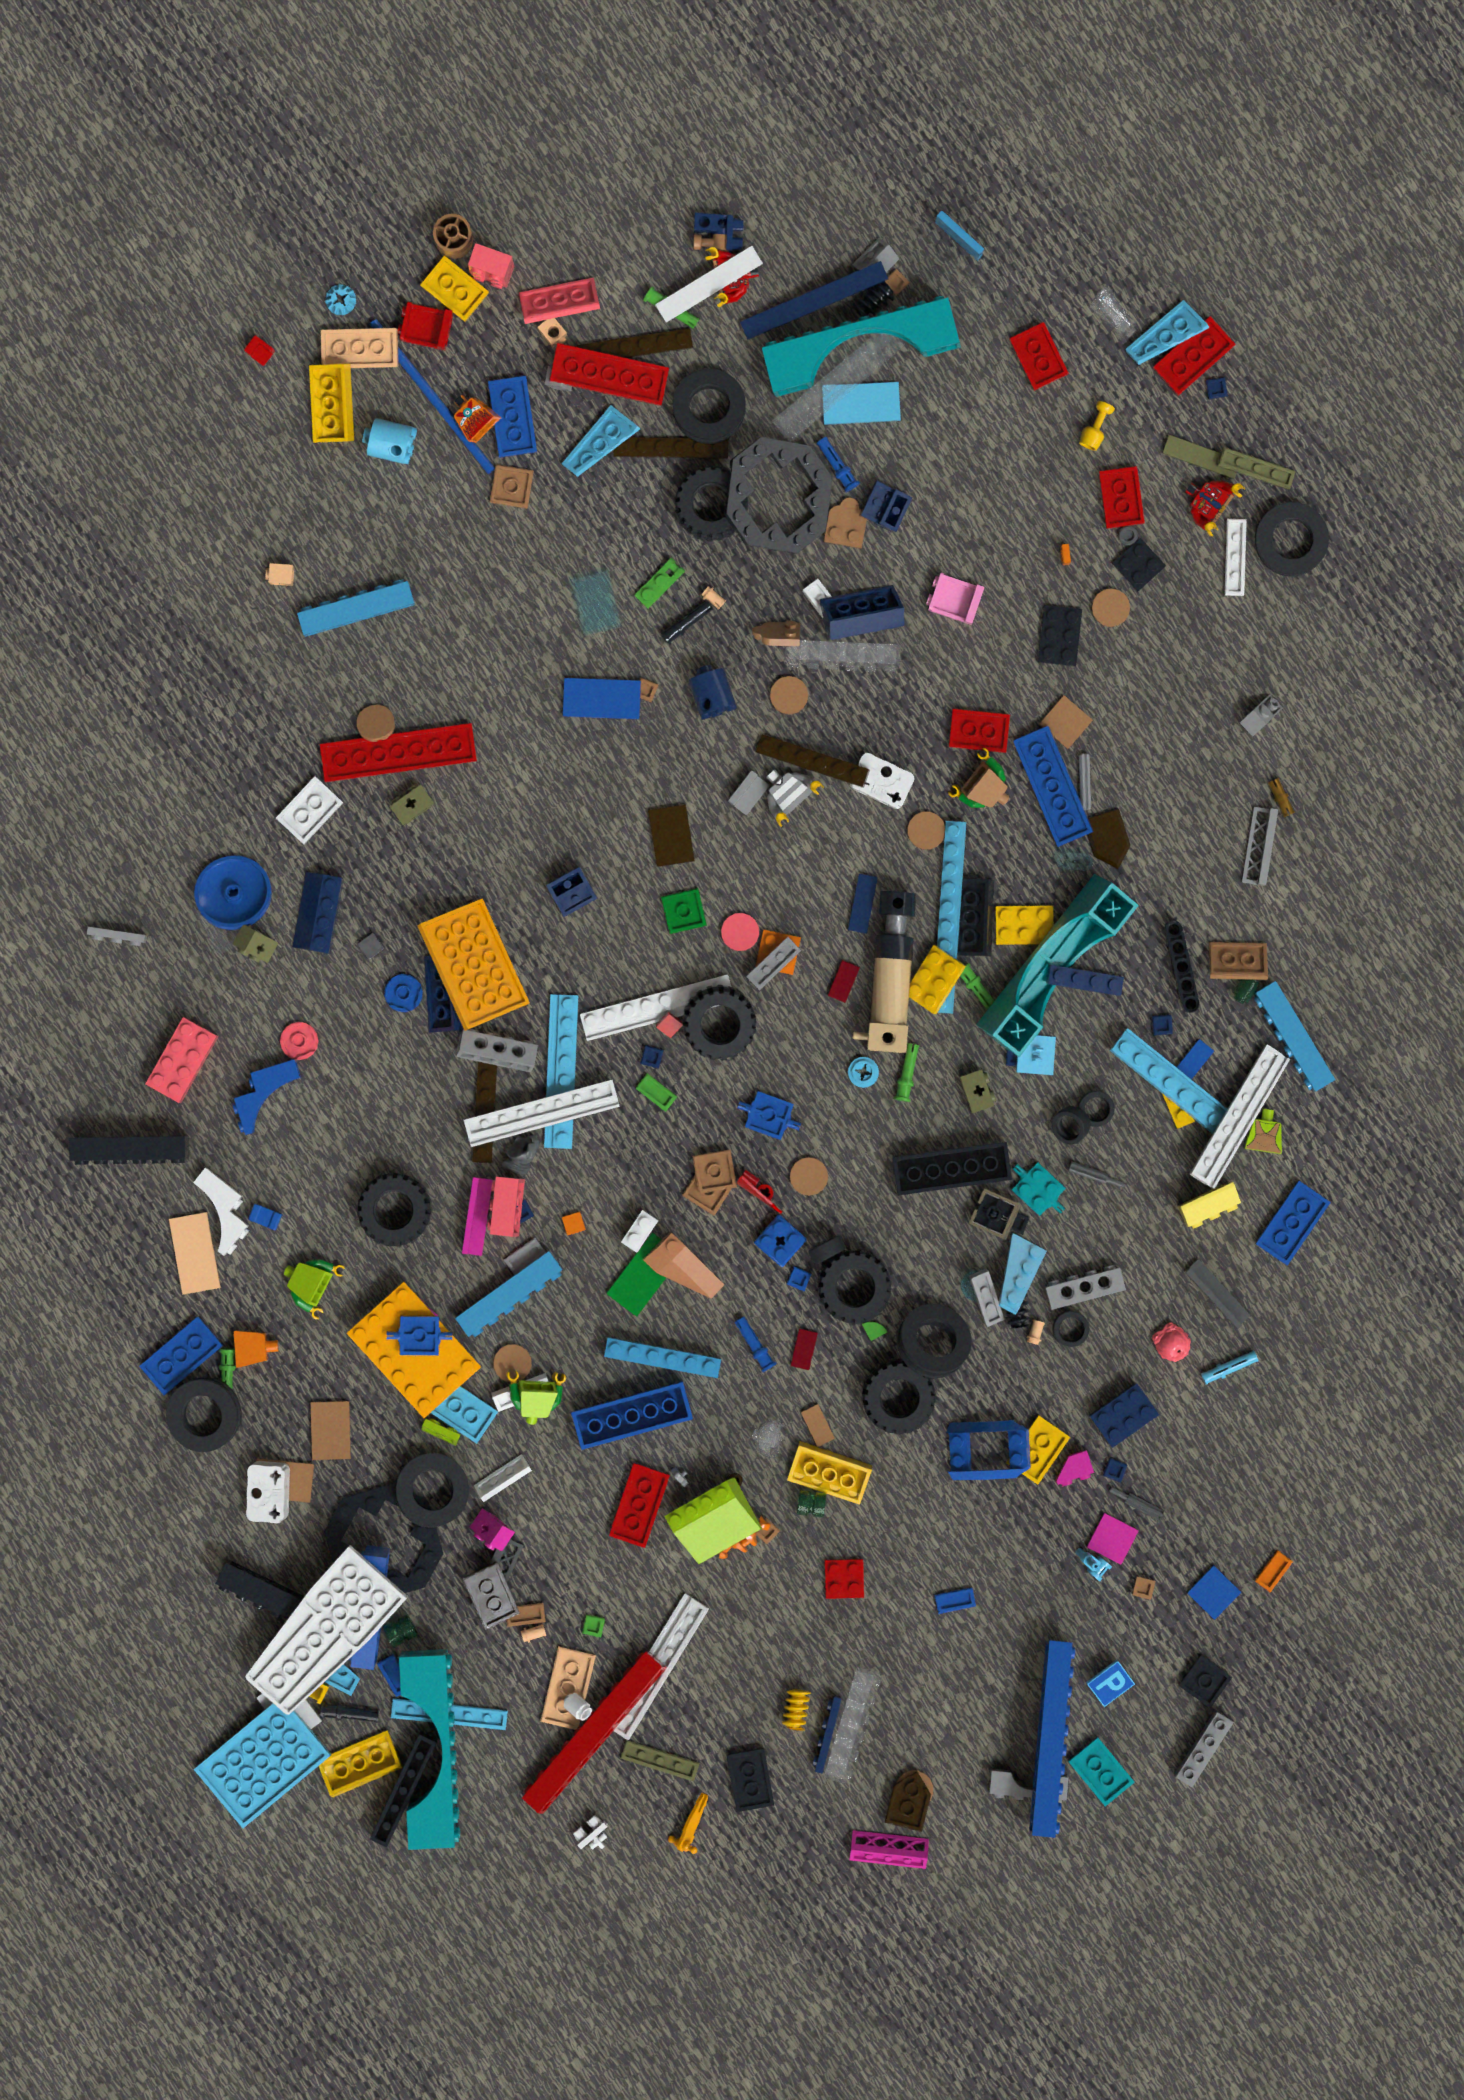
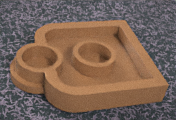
(845, 525)
(778, 633)

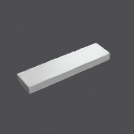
(1235, 557)

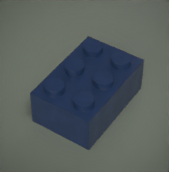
(1124, 1415)

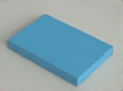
(959, 235)

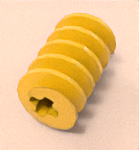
(796, 1709)

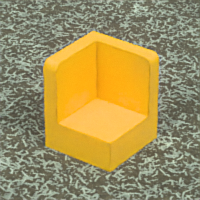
(320, 1692)

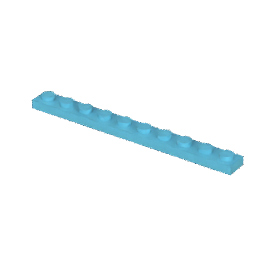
(951, 896)

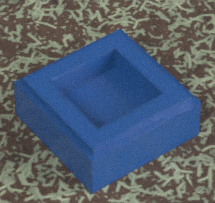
(799, 1278)

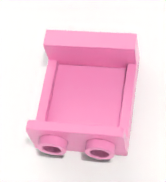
(955, 598)

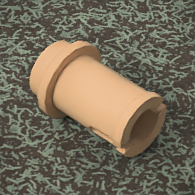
(713, 597)
(1035, 1332)
(533, 1633)

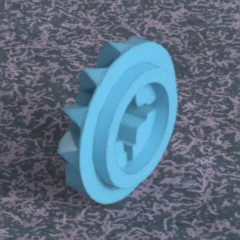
(338, 308)
(871, 1067)

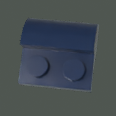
(885, 506)
(571, 891)

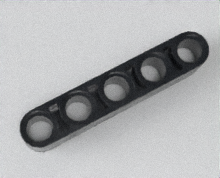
(1181, 957)

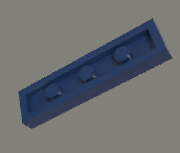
(1084, 980)
(828, 1725)

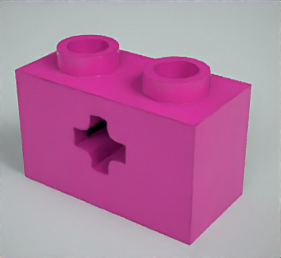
(492, 1530)

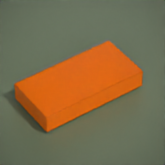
(1273, 1571)

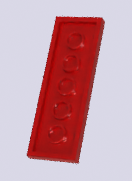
(609, 374)

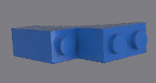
(265, 1083)

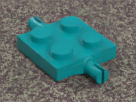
(1038, 1188)

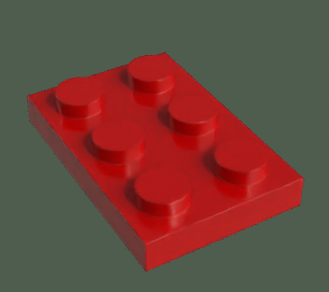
(1038, 356)
(1121, 497)
(979, 730)

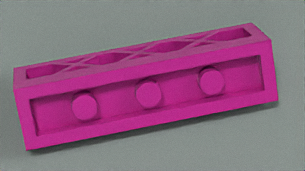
(477, 1216)
(890, 1856)

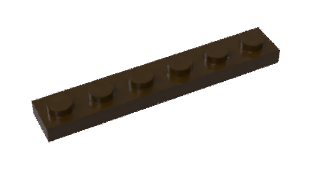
(643, 344)
(670, 448)
(812, 761)
(485, 1104)

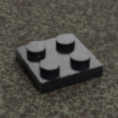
(1139, 564)
(1205, 1681)

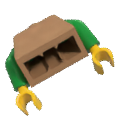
(984, 786)

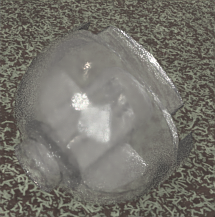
(768, 1437)

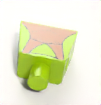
(1265, 1134)

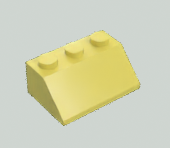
(1209, 1205)

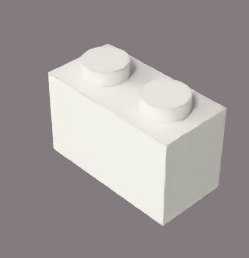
(639, 1231)

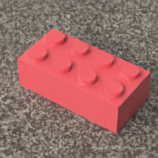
(181, 1060)

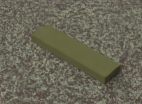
(1195, 455)
(1256, 468)
(660, 1760)

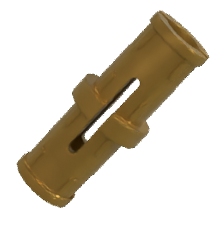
(1281, 797)

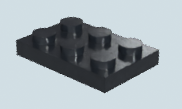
(1060, 635)
(750, 1780)

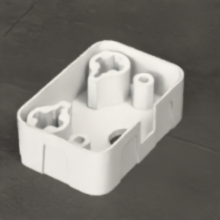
(880, 786)
(274, 1491)

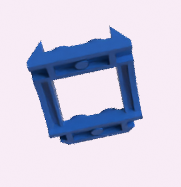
(961, 1454)

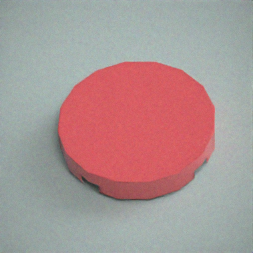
(740, 932)
(299, 1040)

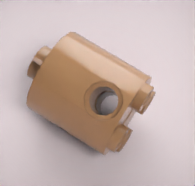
(453, 236)

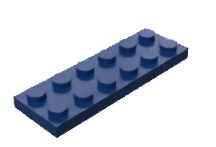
(1053, 786)

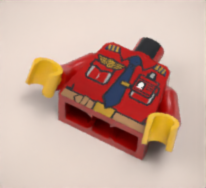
(736, 289)
(1211, 502)

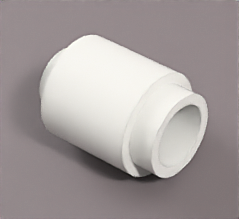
(577, 1706)

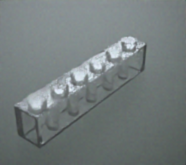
(843, 655)
(850, 1727)

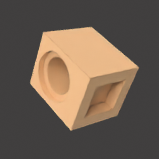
(550, 324)
(280, 574)

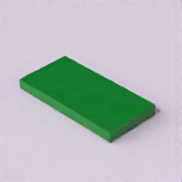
(637, 1281)

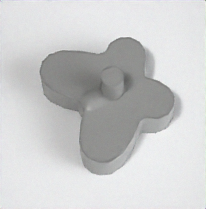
(680, 1477)

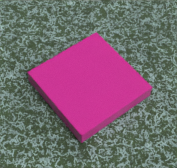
(1112, 1538)

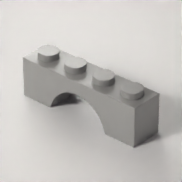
(1003, 1784)

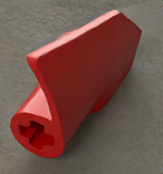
(749, 1182)

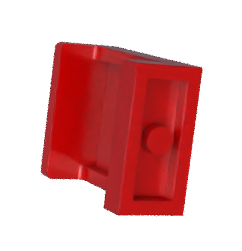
(425, 326)

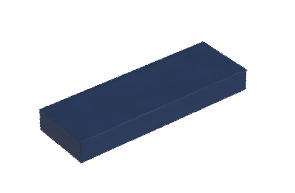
(862, 903)

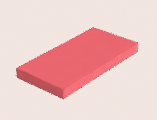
(559, 300)

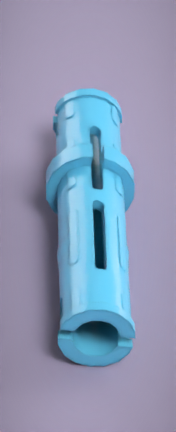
(1208, 1376)

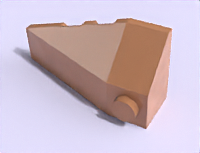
(679, 1264)

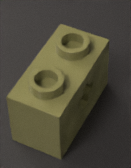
(422, 803)
(254, 943)
(975, 1102)

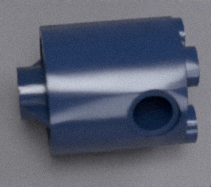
(711, 692)

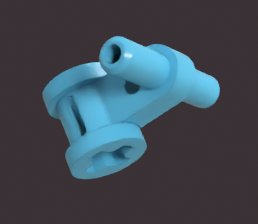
(1097, 1566)

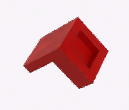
(259, 350)

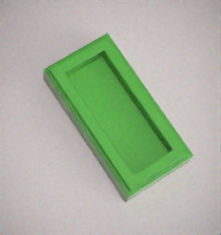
(656, 1092)

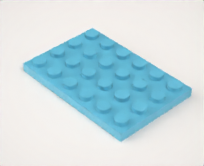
(262, 1763)

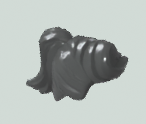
(521, 1154)

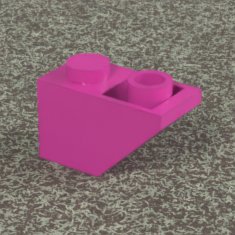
(1075, 1466)

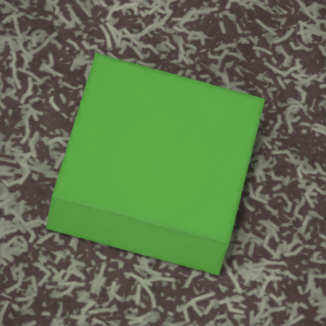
(593, 1625)

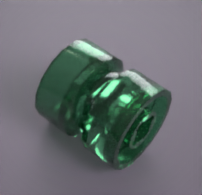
(811, 1503)
(400, 1630)

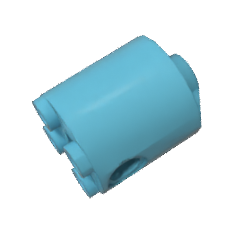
(390, 441)

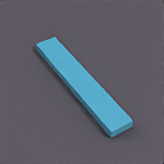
(463, 1714)

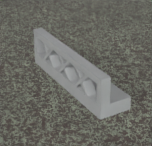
(1267, 846)

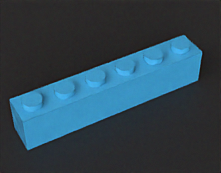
(356, 608)
(1294, 1037)
(508, 1294)
(662, 1357)

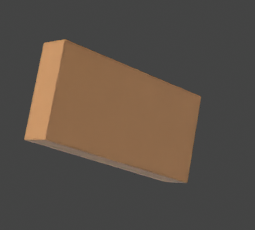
(817, 1425)
(528, 1615)

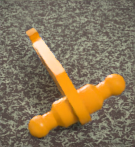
(687, 1836)

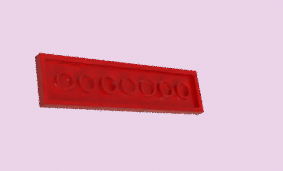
(398, 753)

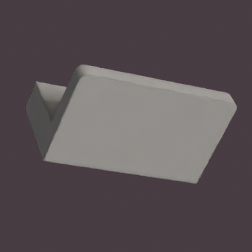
(875, 253)
(748, 793)

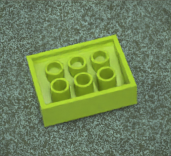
(714, 1521)

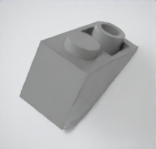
(1261, 715)

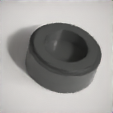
(1128, 535)

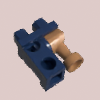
(722, 229)

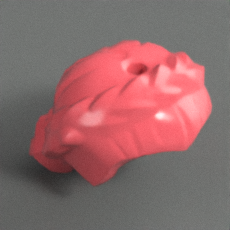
(1171, 1340)

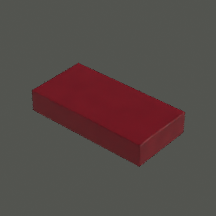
(843, 981)
(804, 1349)

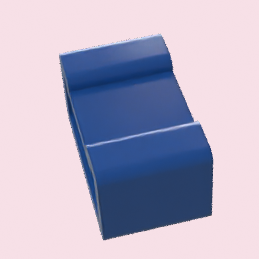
(265, 1216)

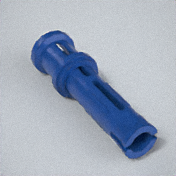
(842, 471)
(757, 1348)

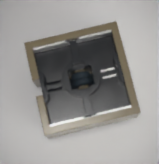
(988, 1210)

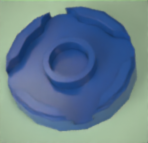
(410, 992)

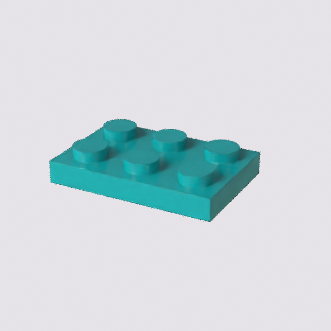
(1101, 1771)

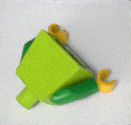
(309, 1283)
(535, 1398)

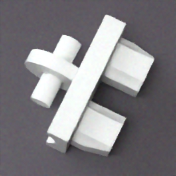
(584, 1838)

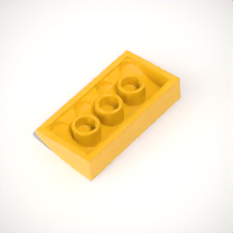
(331, 403)
(829, 1472)
(360, 1764)

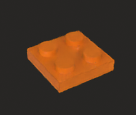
(769, 942)

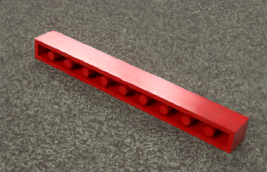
(594, 1732)

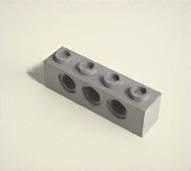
(468, 1050)
(1114, 1285)
(1203, 1748)

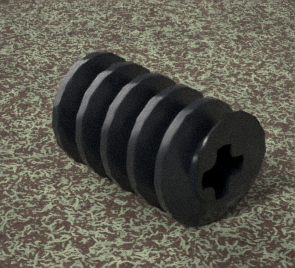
(873, 301)
(1018, 1320)

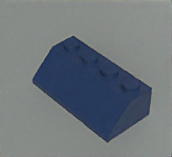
(862, 612)
(318, 912)
(440, 1009)

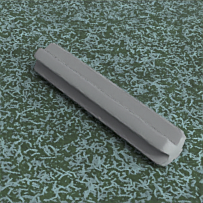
(1084, 776)

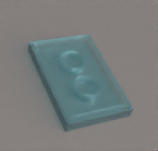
(596, 603)

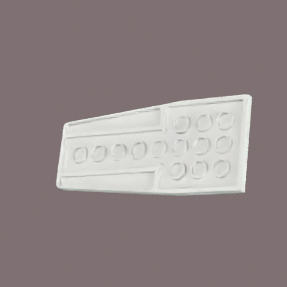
(325, 1630)

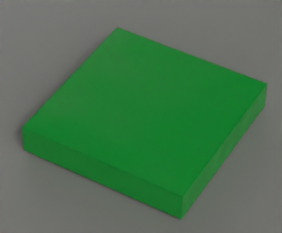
(683, 911)

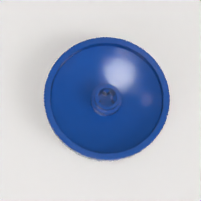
(233, 892)

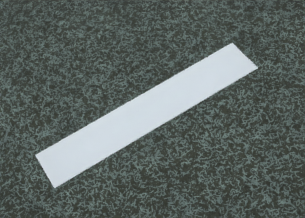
(709, 284)

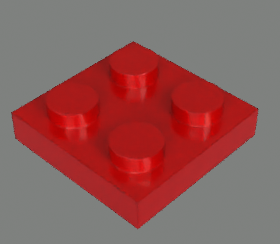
(844, 1578)

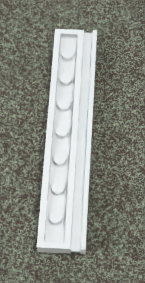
(643, 1010)
(541, 1113)
(1239, 1116)
(666, 1649)

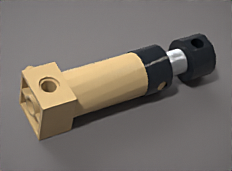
(891, 976)

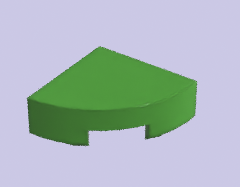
(874, 1330)

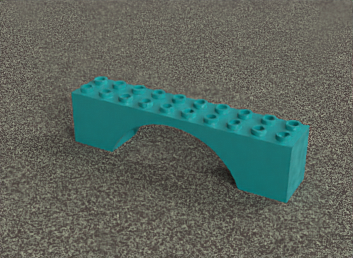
(795, 361)
(1090, 918)
(428, 1683)

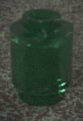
(1245, 990)

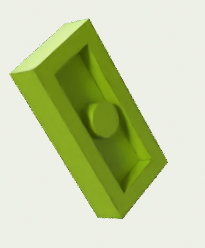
(447, 1434)

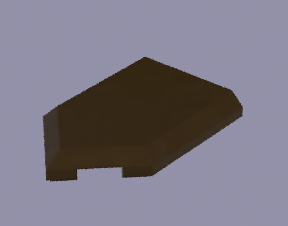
(1109, 839)
(909, 1803)

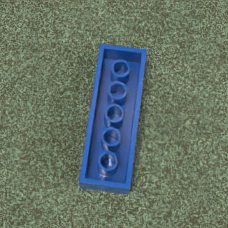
(632, 1415)
(367, 1655)

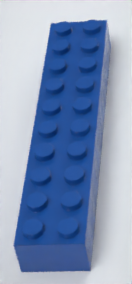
(1050, 1739)

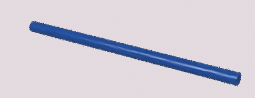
(439, 405)

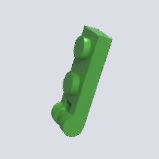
(659, 584)

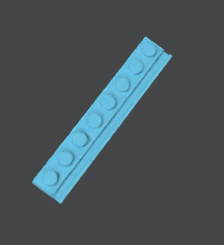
(561, 1062)
(1169, 1080)

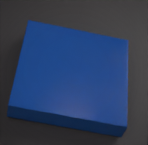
(1214, 1592)

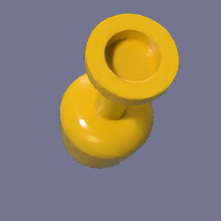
(1092, 436)

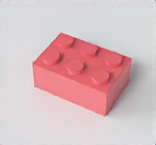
(490, 266)
(505, 1215)

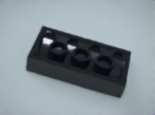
(976, 918)

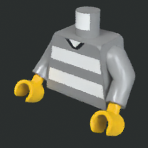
(789, 792)

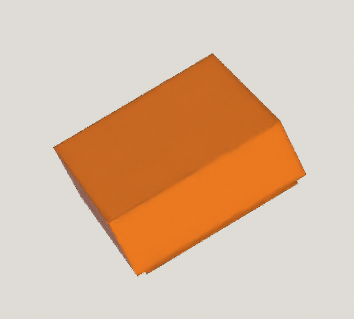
(1065, 554)
(573, 1223)

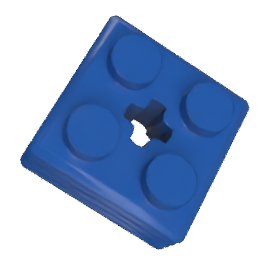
(782, 1253)

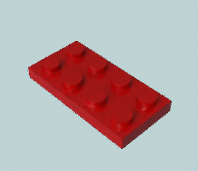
(1194, 357)
(639, 1505)

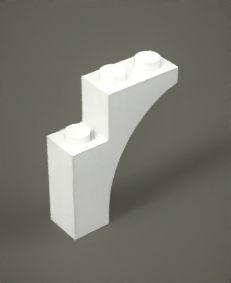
(225, 1200)

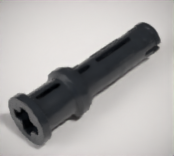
(678, 627)
(340, 1712)

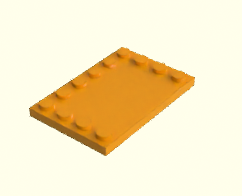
(473, 964)
(419, 1378)

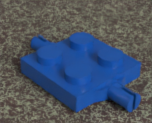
(769, 1115)
(419, 1335)

